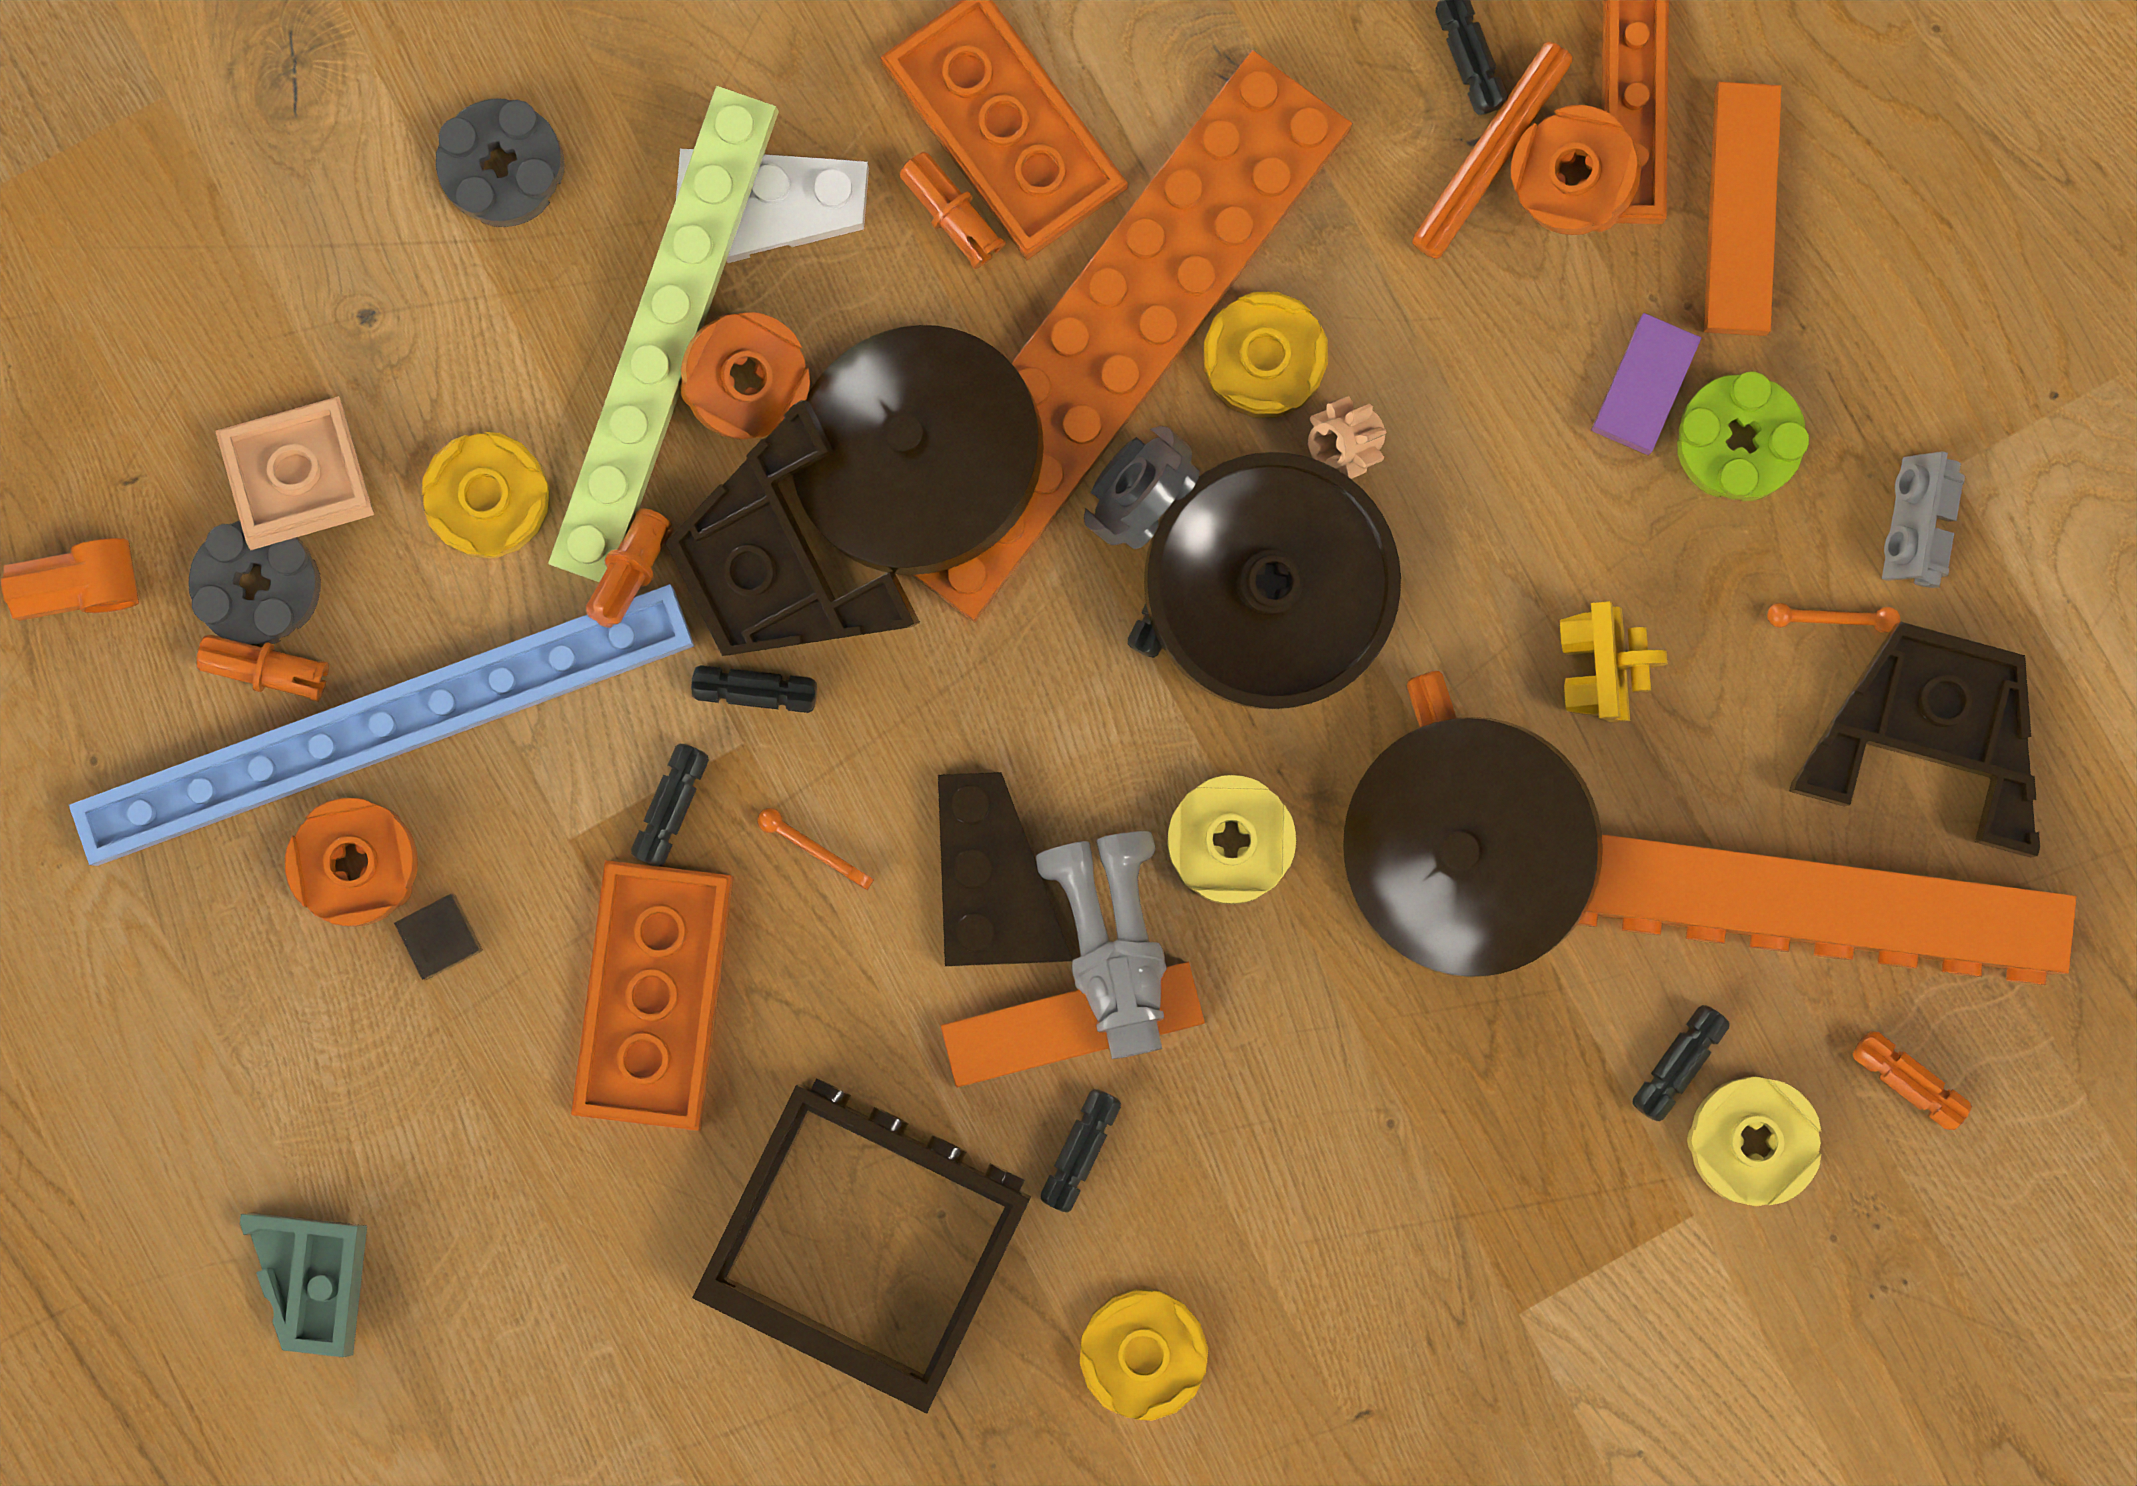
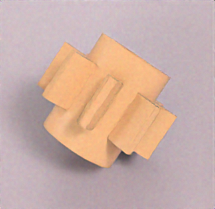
(1347, 437)

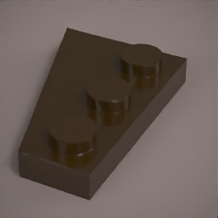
(990, 881)

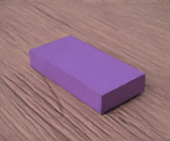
(1646, 384)

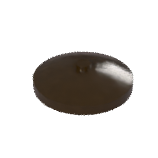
(927, 447)
(1272, 581)
(1472, 846)

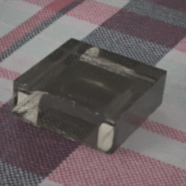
(438, 936)

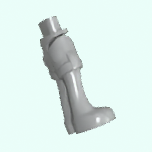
(1120, 975)

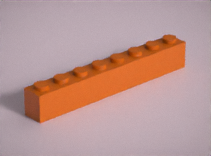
(1834, 909)

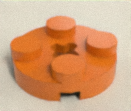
(1557, 141)
(733, 340)
(322, 841)

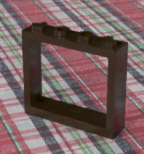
(813, 1337)

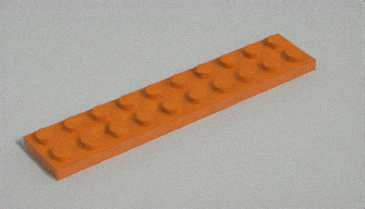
(1154, 291)

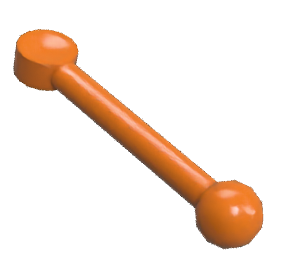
(1883, 619)
(771, 821)

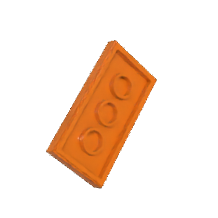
(1004, 123)
(652, 995)

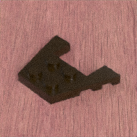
(755, 567)
(1942, 705)

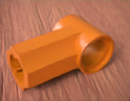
(90, 579)

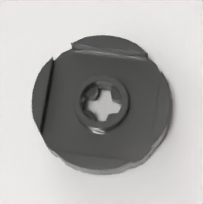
(468, 143)
(1140, 488)
(272, 613)

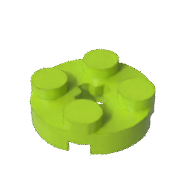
(1752, 402)

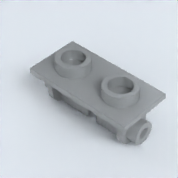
(1925, 491)

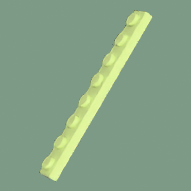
(664, 324)

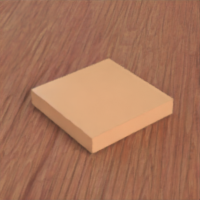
(294, 473)

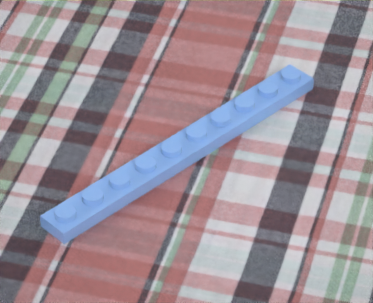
(377, 727)

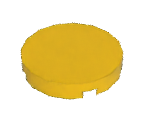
(1265, 354)
(485, 495)
(1143, 1354)

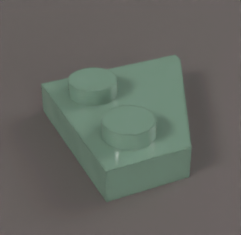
(310, 1279)

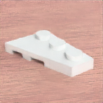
(797, 202)

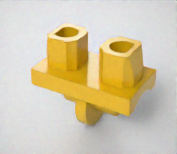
(1603, 635)

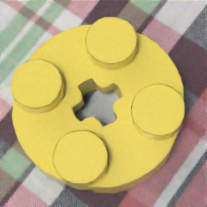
(1258, 814)
(1793, 1141)

